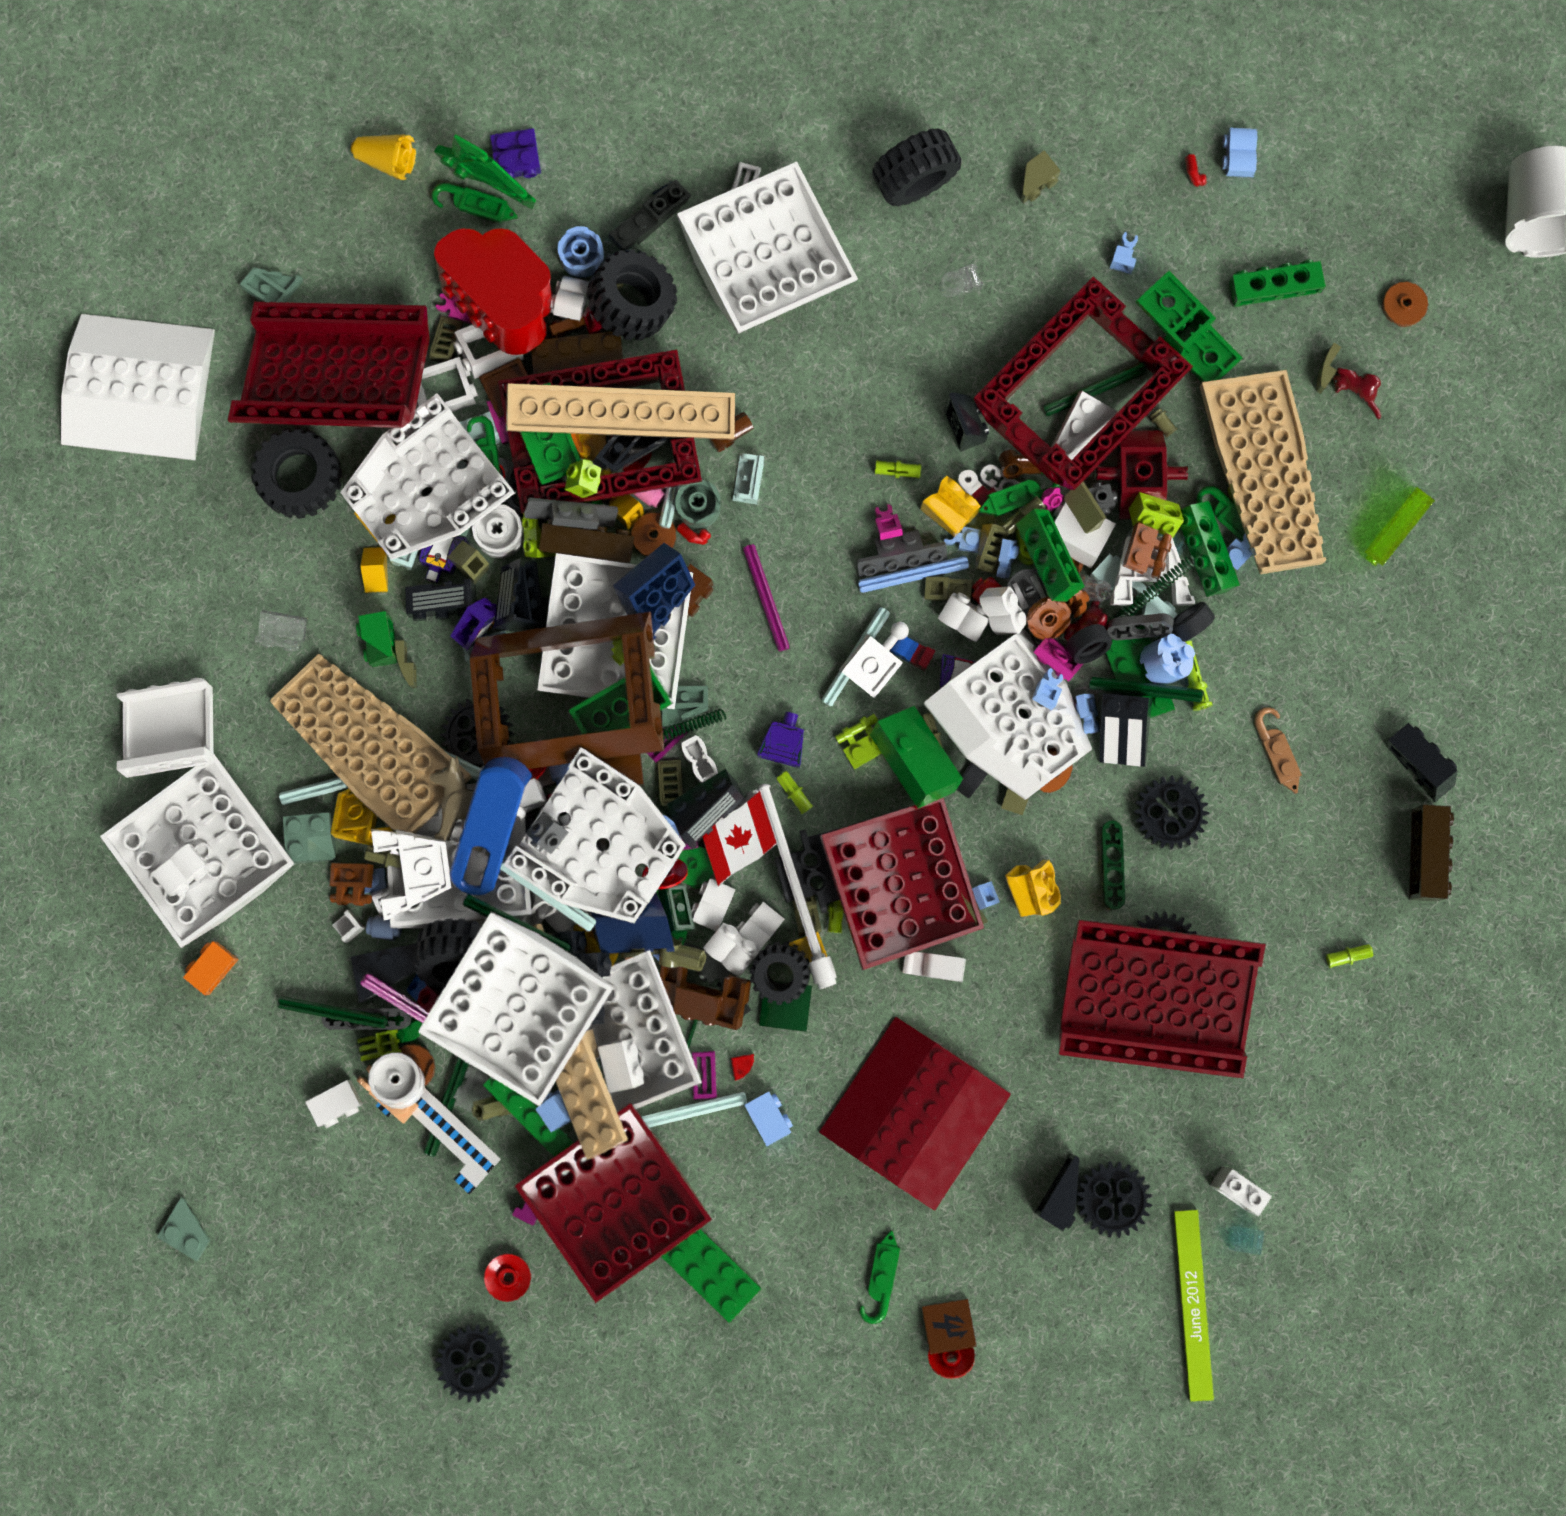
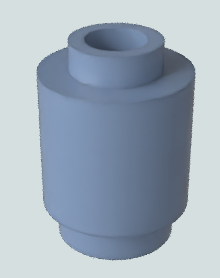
(381, 929)

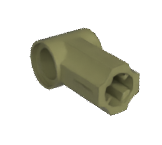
(683, 957)
(488, 1108)

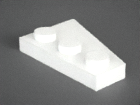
(1082, 423)

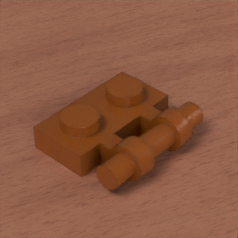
(1141, 547)
(351, 875)

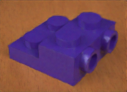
(517, 153)

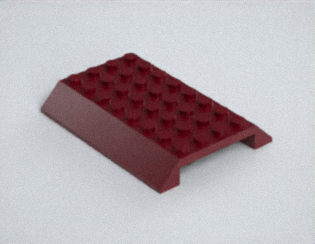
(334, 364)
(1159, 998)

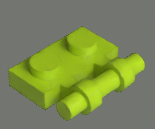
(863, 750)

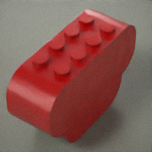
(496, 285)

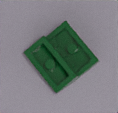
(787, 1016)

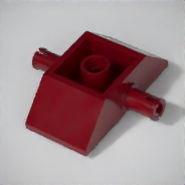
(1141, 451)

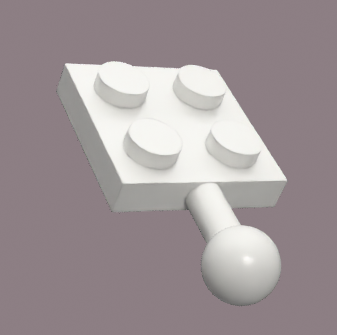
(872, 663)

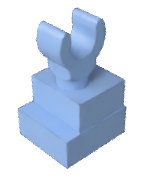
(1122, 257)

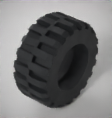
(916, 167)
(644, 275)
(276, 452)
(441, 949)

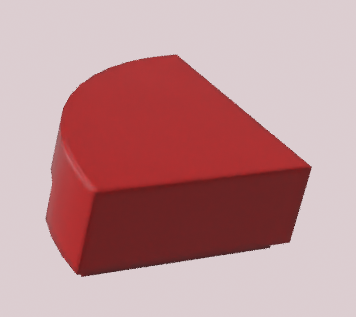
(742, 1065)

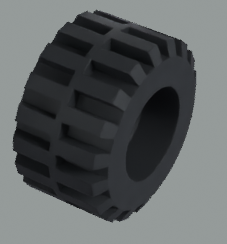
(771, 989)

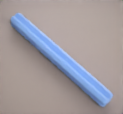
(913, 574)

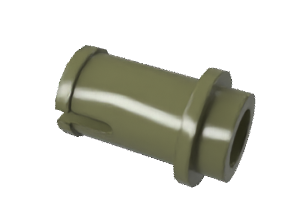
(1163, 422)

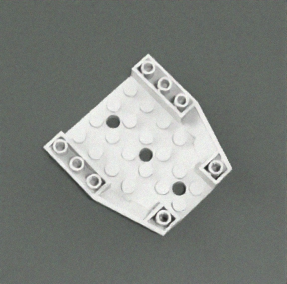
(417, 458)
(987, 725)
(607, 807)

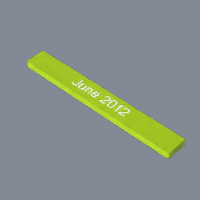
(1193, 1305)

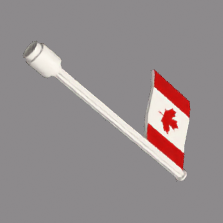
(743, 840)

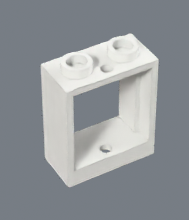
(484, 364)
(470, 389)
(1240, 1191)

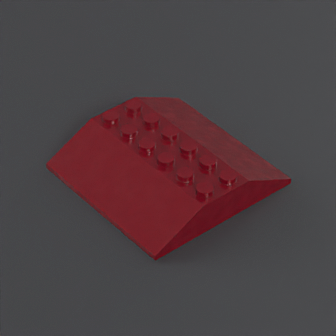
(901, 882)
(915, 1113)
(614, 1209)

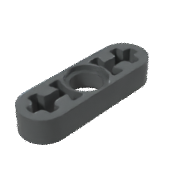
(1124, 623)

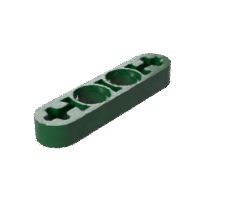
(1117, 865)

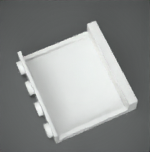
(167, 727)

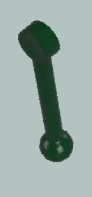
(691, 1033)

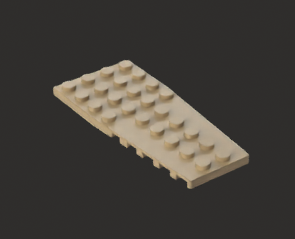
(1266, 467)
(366, 744)

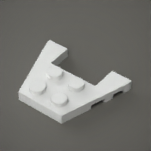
(1123, 584)
(422, 865)

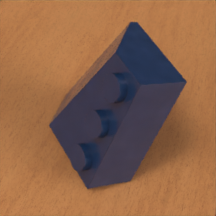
(656, 585)
(648, 932)

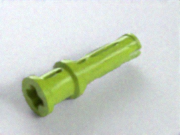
(1195, 681)

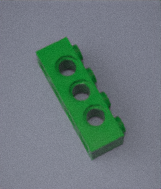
(1244, 294)
(1208, 549)
(1050, 555)

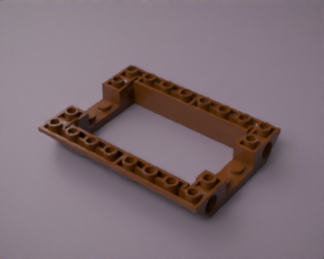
(645, 716)

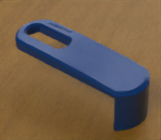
(490, 821)

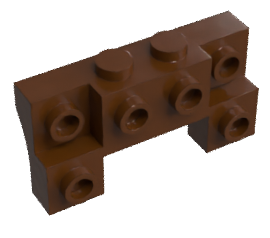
(705, 1003)

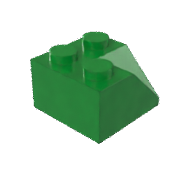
(380, 638)

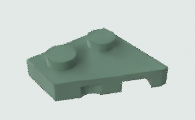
(270, 285)
(689, 703)
(184, 1231)

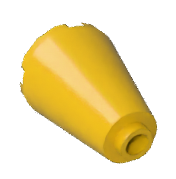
(386, 153)

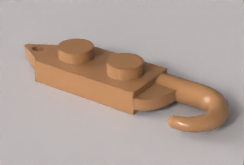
(1278, 751)

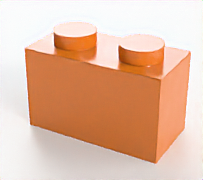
(210, 967)

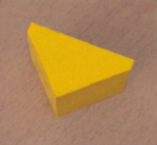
(374, 570)

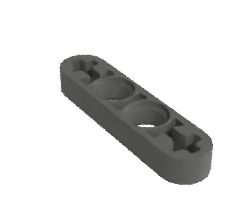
(383, 1011)

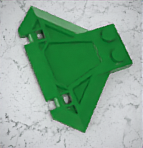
(475, 164)

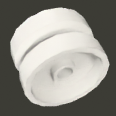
(502, 544)
(396, 1067)

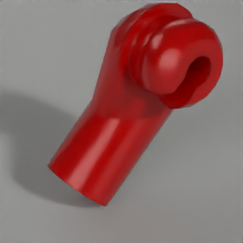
(1192, 170)
(693, 537)

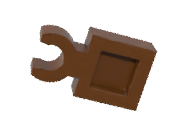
(563, 328)

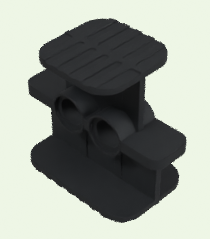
(812, 845)

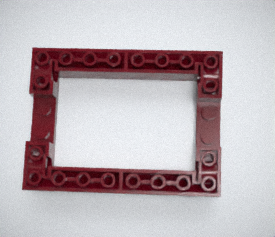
(1107, 311)
(620, 373)

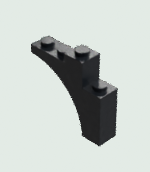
(598, 962)

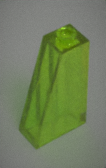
(1398, 526)

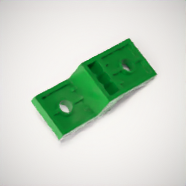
(1189, 328)

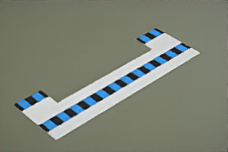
(457, 1138)

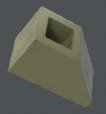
(1039, 174)
(469, 562)

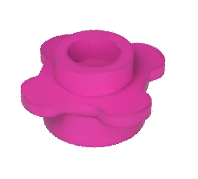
(1052, 498)

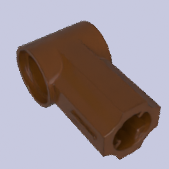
(742, 426)
(1015, 464)

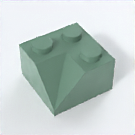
(309, 838)

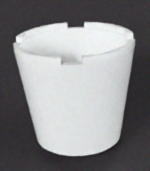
(1537, 203)

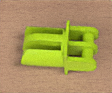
(381, 1045)

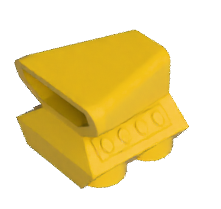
(950, 507)
(1034, 888)

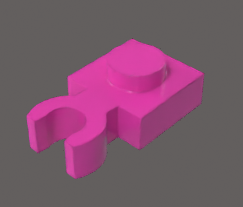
(454, 312)
(887, 523)

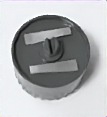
(1028, 588)

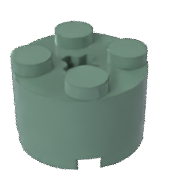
(696, 516)

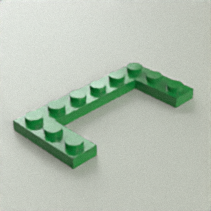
(526, 1114)

